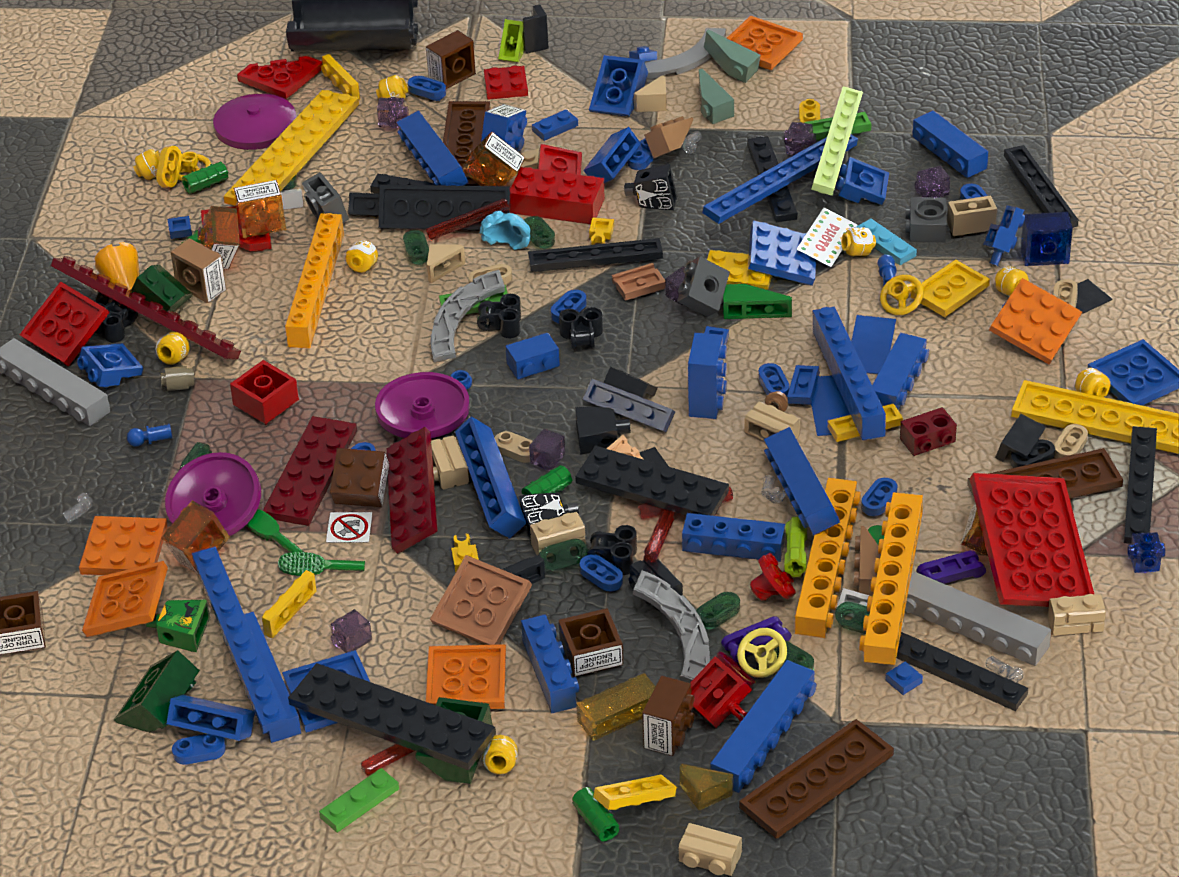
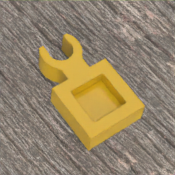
(600, 230)
(461, 549)

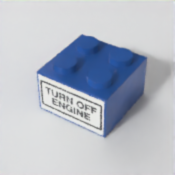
(506, 123)

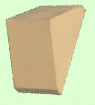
(651, 97)
(444, 259)

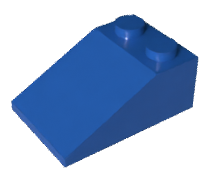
(617, 84)

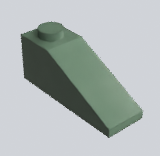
(732, 57)
(715, 101)

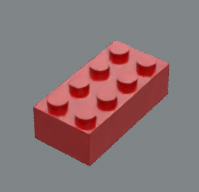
(556, 195)

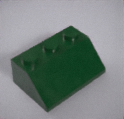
(150, 701)
(448, 771)

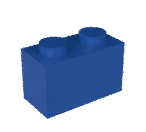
(532, 355)

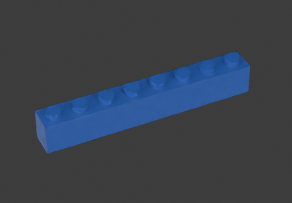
(849, 373)

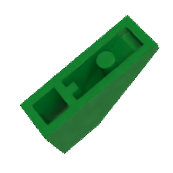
(751, 302)

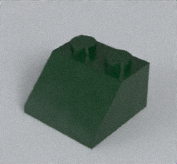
(161, 288)

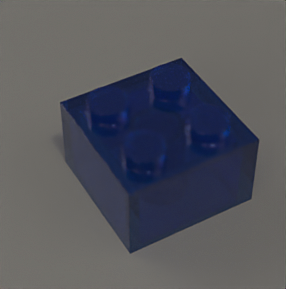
(1046, 239)

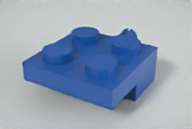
(1003, 236)

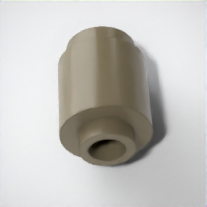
(177, 378)

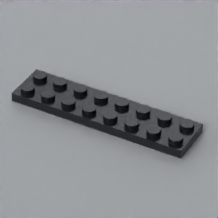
(392, 716)

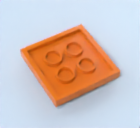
(767, 39)
(1035, 321)
(122, 544)
(125, 599)
(467, 674)

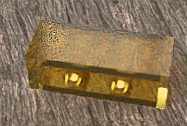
(614, 707)

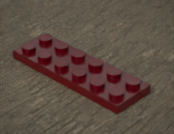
(309, 471)
(411, 490)

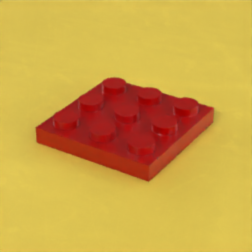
(64, 323)

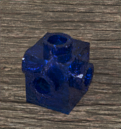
(1146, 552)

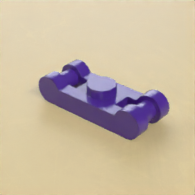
(953, 567)
(732, 640)

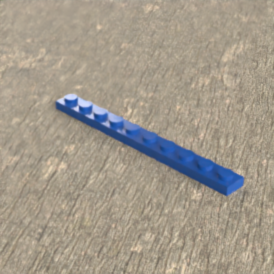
(768, 182)
(240, 640)

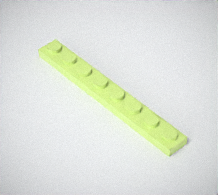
(837, 141)

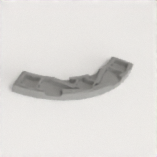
(683, 62)
(456, 307)
(683, 618)

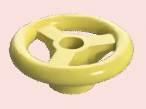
(769, 660)

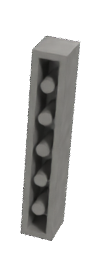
(53, 382)
(977, 619)

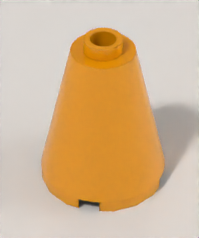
(119, 264)

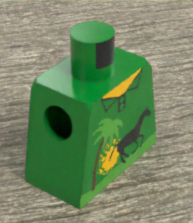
(182, 623)

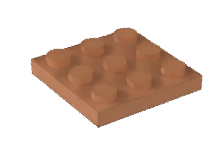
(481, 602)

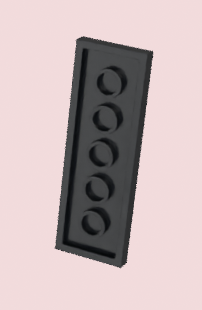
(428, 205)
(651, 483)

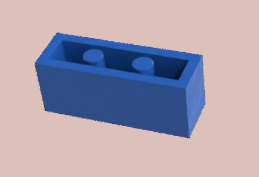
(613, 155)
(210, 717)

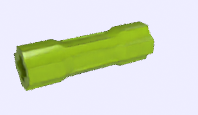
(795, 557)

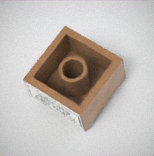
(199, 270)

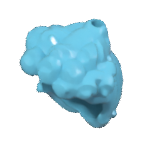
(505, 228)

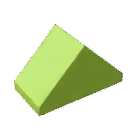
(512, 41)

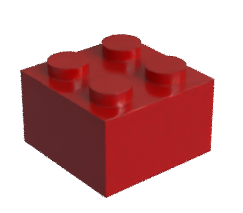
(264, 391)

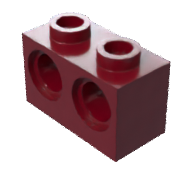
(928, 431)

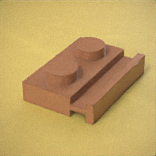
(638, 281)

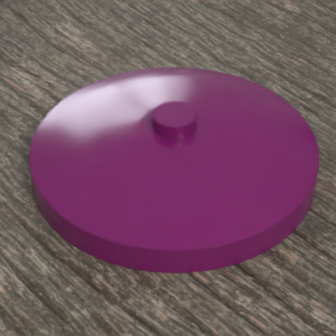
(253, 120)
(420, 402)
(220, 484)

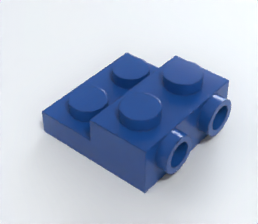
(862, 181)
(108, 364)

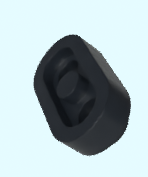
(1042, 451)

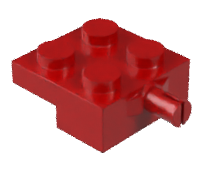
(718, 692)

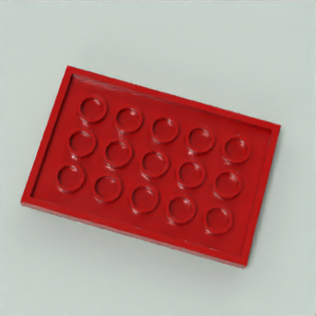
(1030, 538)

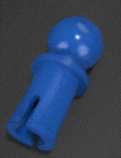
(887, 268)
(137, 437)

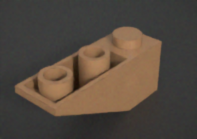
(668, 136)
(865, 561)

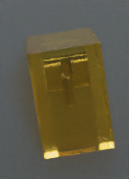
(705, 785)

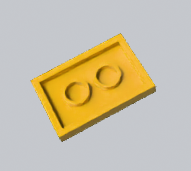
(738, 266)
(951, 288)

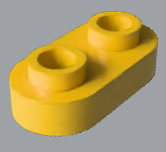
(809, 110)
(169, 169)

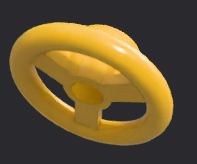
(190, 161)
(897, 285)

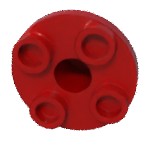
(772, 580)

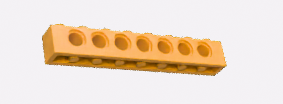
(314, 281)
(827, 562)
(892, 580)

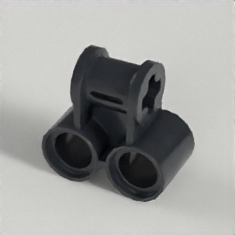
(501, 315)
(116, 321)
(581, 327)
(616, 547)

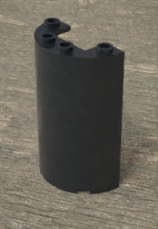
(352, 25)

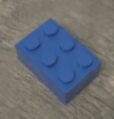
(706, 375)

